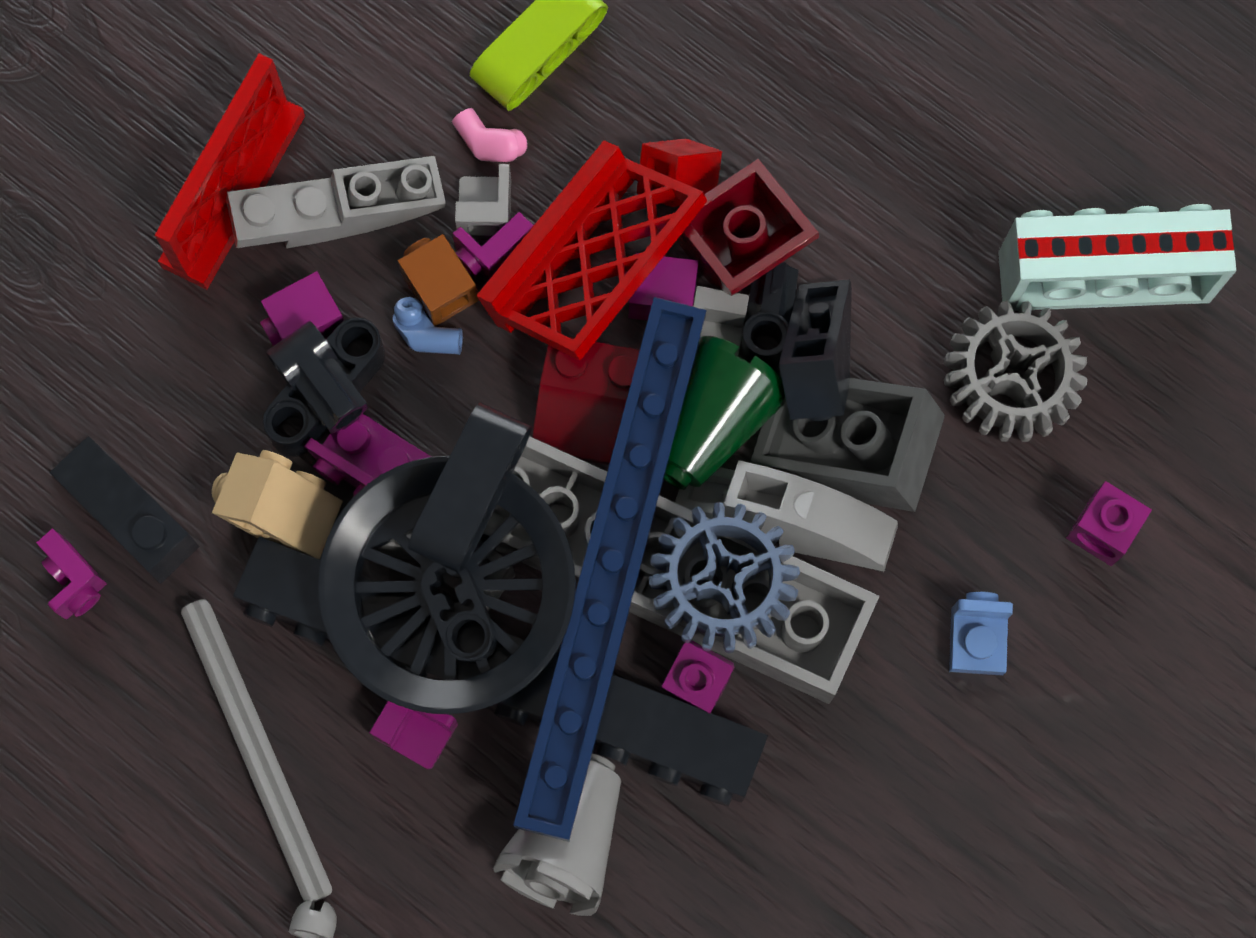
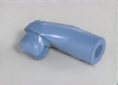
(420, 332)

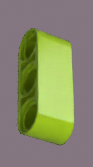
(535, 47)

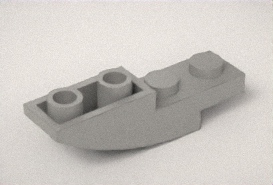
(338, 206)
(812, 515)

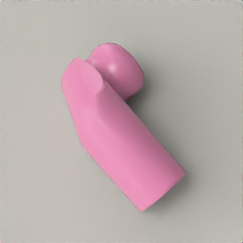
(489, 143)

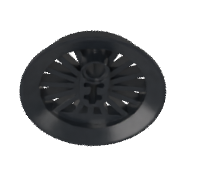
(388, 513)

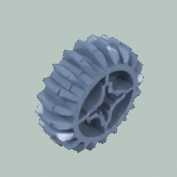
(745, 567)

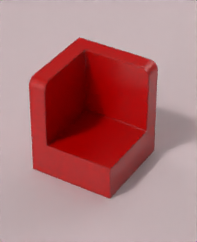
(683, 161)

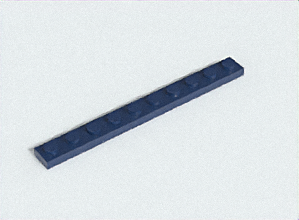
(610, 571)

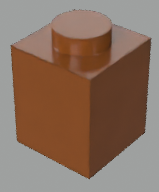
(437, 278)

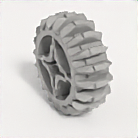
(1000, 333)

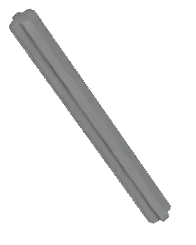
(256, 751)

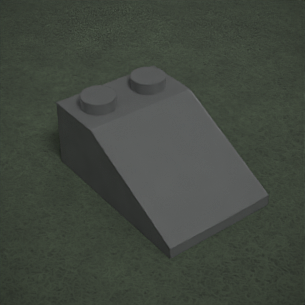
(870, 453)

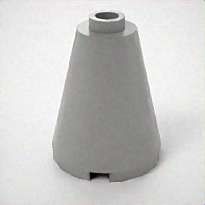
(564, 870)

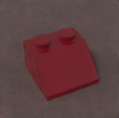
(745, 229)
(584, 400)

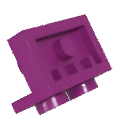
(361, 453)

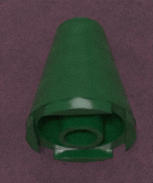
(720, 410)

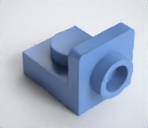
(979, 634)

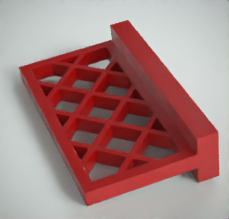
(236, 158)
(563, 236)

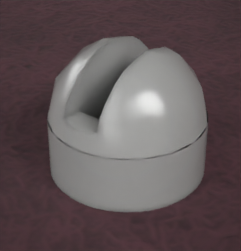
(312, 923)

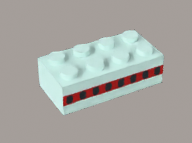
(1117, 258)

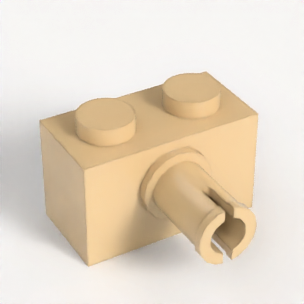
(276, 502)

